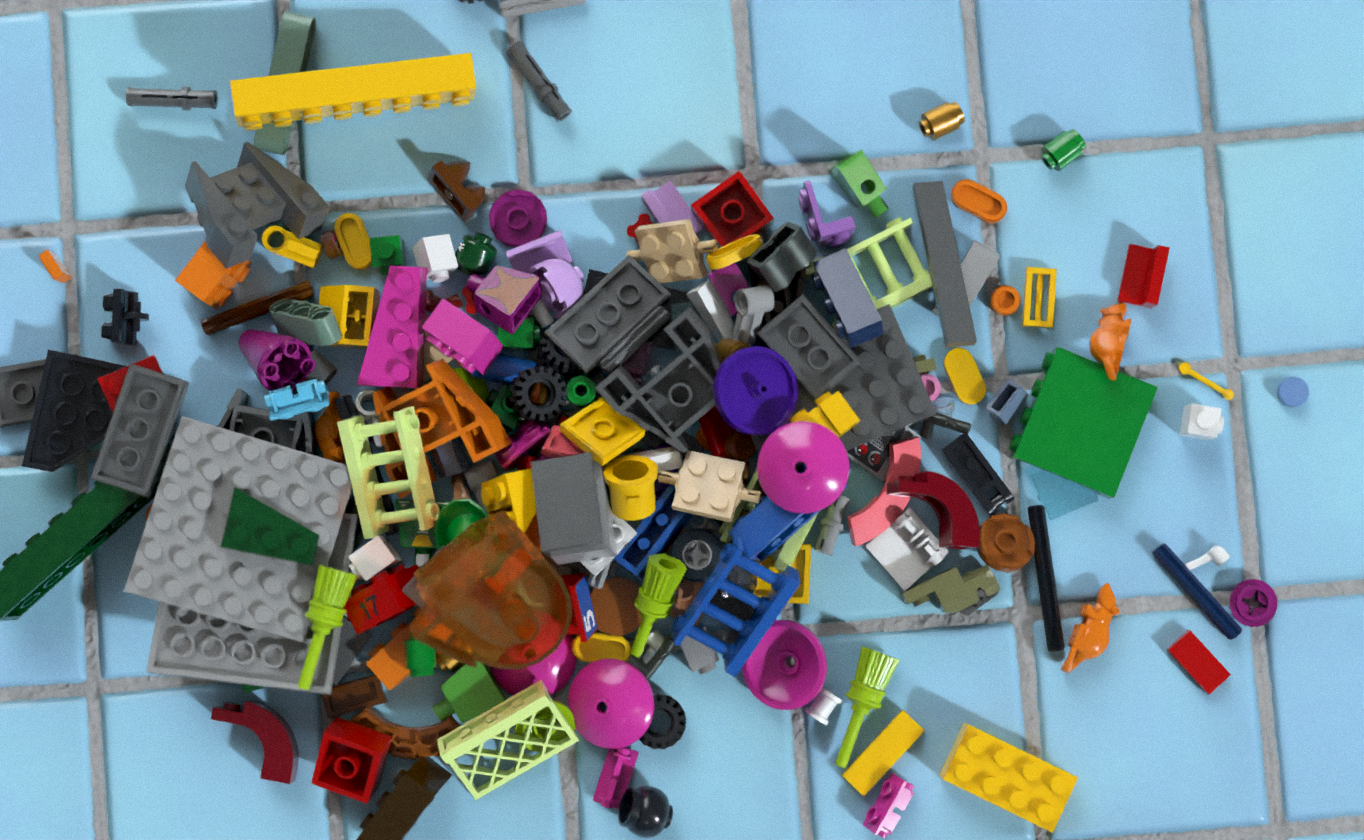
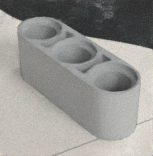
(975, 269)

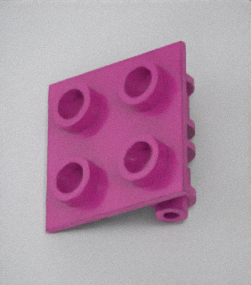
(528, 434)

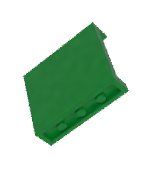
(1082, 422)

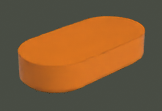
(978, 201)

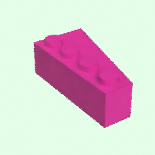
(397, 340)

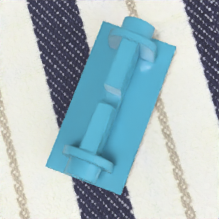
(311, 397)

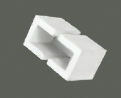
(374, 558)

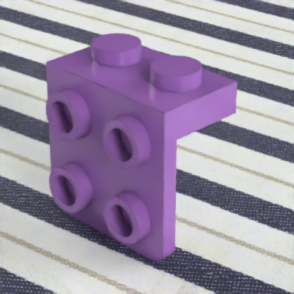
(831, 233)

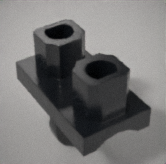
(125, 317)

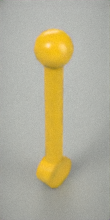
(1185, 368)

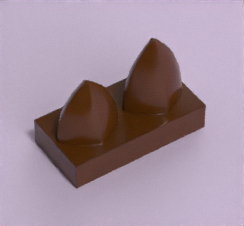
(448, 180)

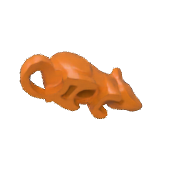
(1109, 339)
(327, 432)
(1092, 635)

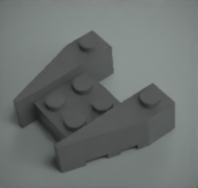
(250, 198)
(675, 394)
(254, 422)

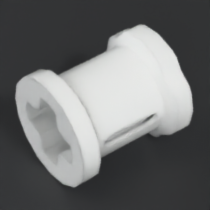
(823, 706)

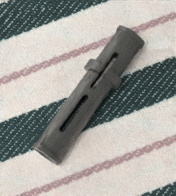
(535, 76)
(168, 98)

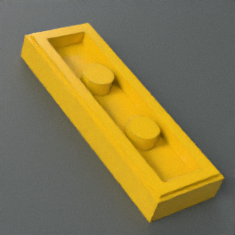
(883, 752)

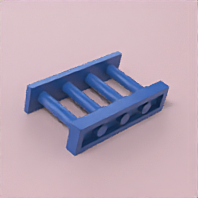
(751, 630)

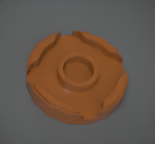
(1005, 543)
(615, 606)

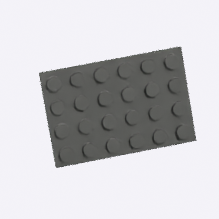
(881, 390)

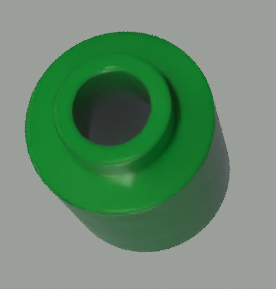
(1062, 150)
(581, 401)
(419, 658)

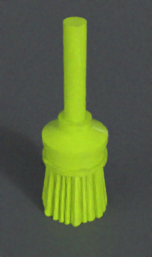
(656, 595)
(325, 613)
(865, 693)

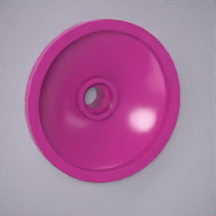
(825, 463)
(553, 671)
(771, 675)
(627, 701)

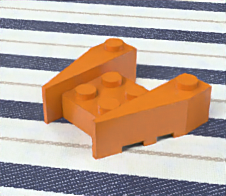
(444, 411)

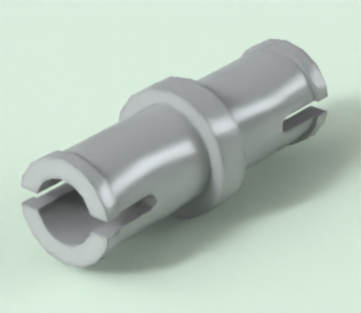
(831, 526)

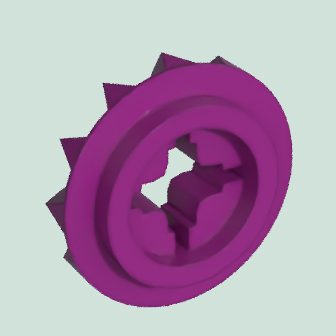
(1264, 595)

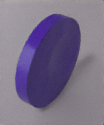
(755, 390)

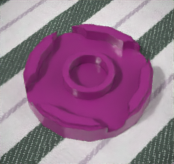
(518, 218)

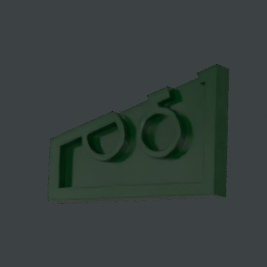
(266, 532)

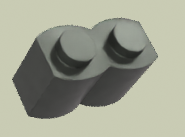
(782, 256)

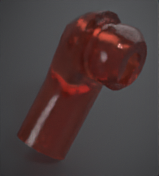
(432, 301)

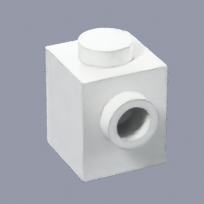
(436, 255)
(1201, 422)

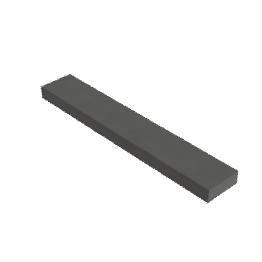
(944, 264)

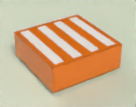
(54, 266)

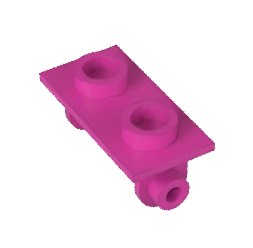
(615, 776)
(880, 817)

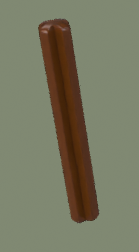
(254, 308)

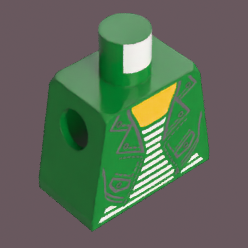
(412, 537)

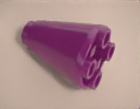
(276, 358)

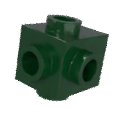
(499, 403)

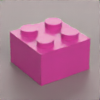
(462, 338)

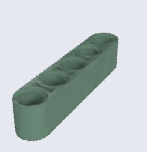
(289, 57)

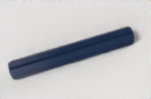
(1197, 591)

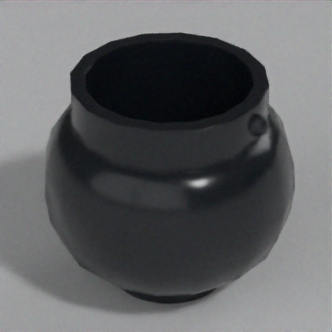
(645, 811)

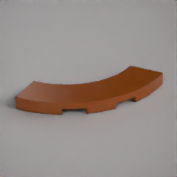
(407, 741)

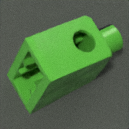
(850, 175)
(469, 693)

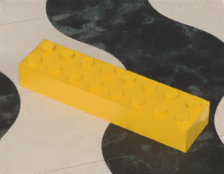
(353, 91)

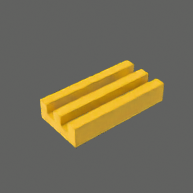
(1037, 323)

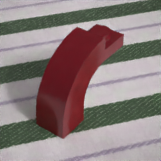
(951, 504)
(277, 737)

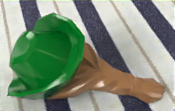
(457, 514)

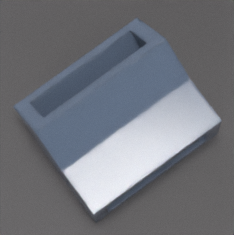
(1010, 406)
(450, 458)

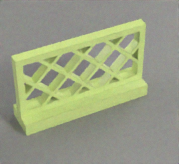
(490, 724)

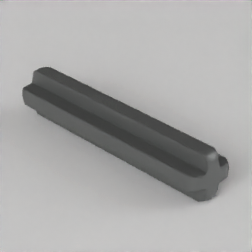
(634, 340)

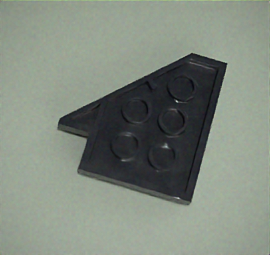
(68, 411)

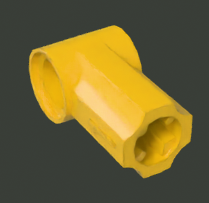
(299, 250)

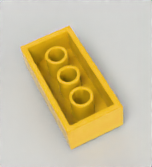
(1008, 777)

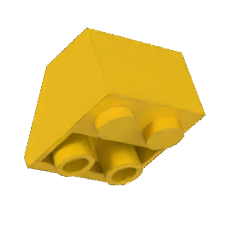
(354, 311)
(513, 494)

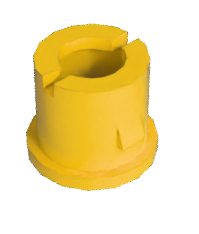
(631, 486)

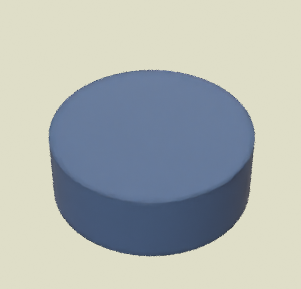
(1292, 392)

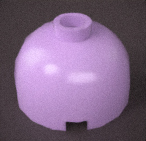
(560, 284)

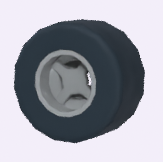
(704, 550)

